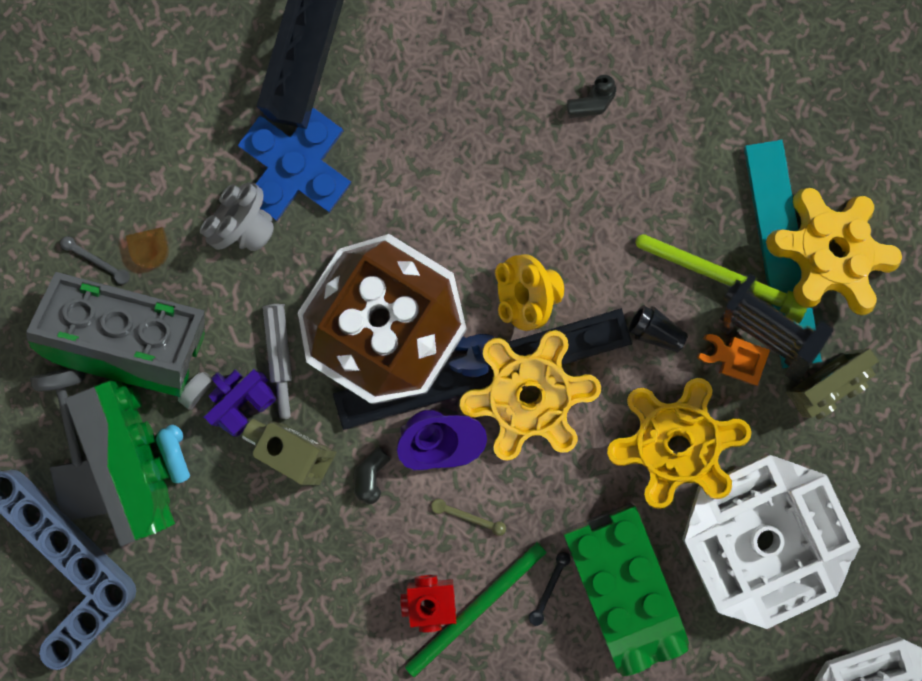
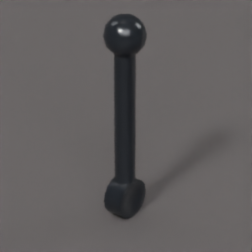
(536, 617)

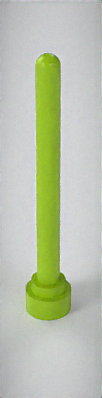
(766, 293)

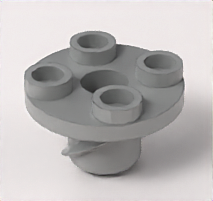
(239, 219)

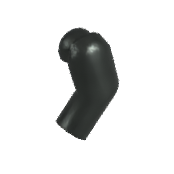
(365, 476)

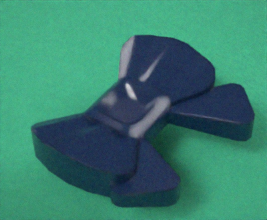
(474, 363)

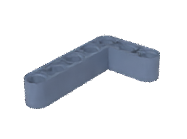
(68, 562)

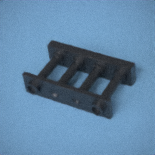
(773, 328)

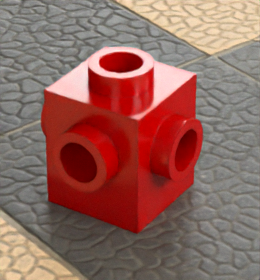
(439, 592)

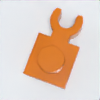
(739, 359)

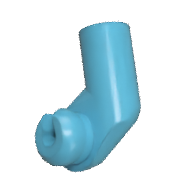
(168, 444)

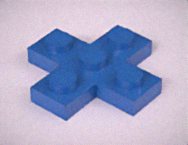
(296, 163)

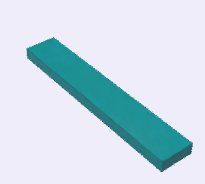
(775, 211)

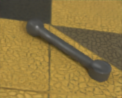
(121, 276)

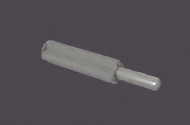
(278, 354)

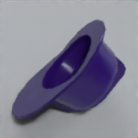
(440, 441)

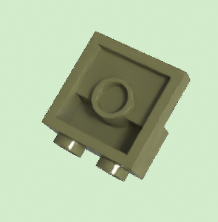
(832, 382)

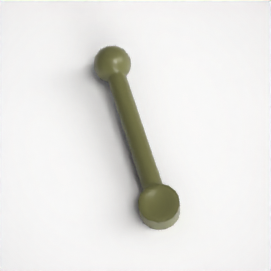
(439, 506)

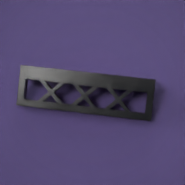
(298, 60)

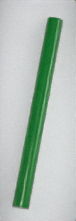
(475, 609)

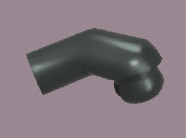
(596, 101)

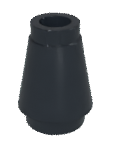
(657, 329)

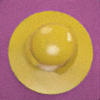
(527, 292)

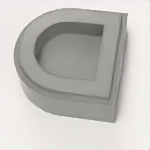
(195, 390)

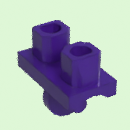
(251, 389)

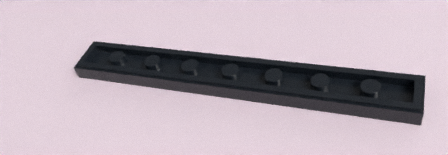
(584, 337)

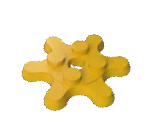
(818, 264)
(542, 417)
(682, 418)

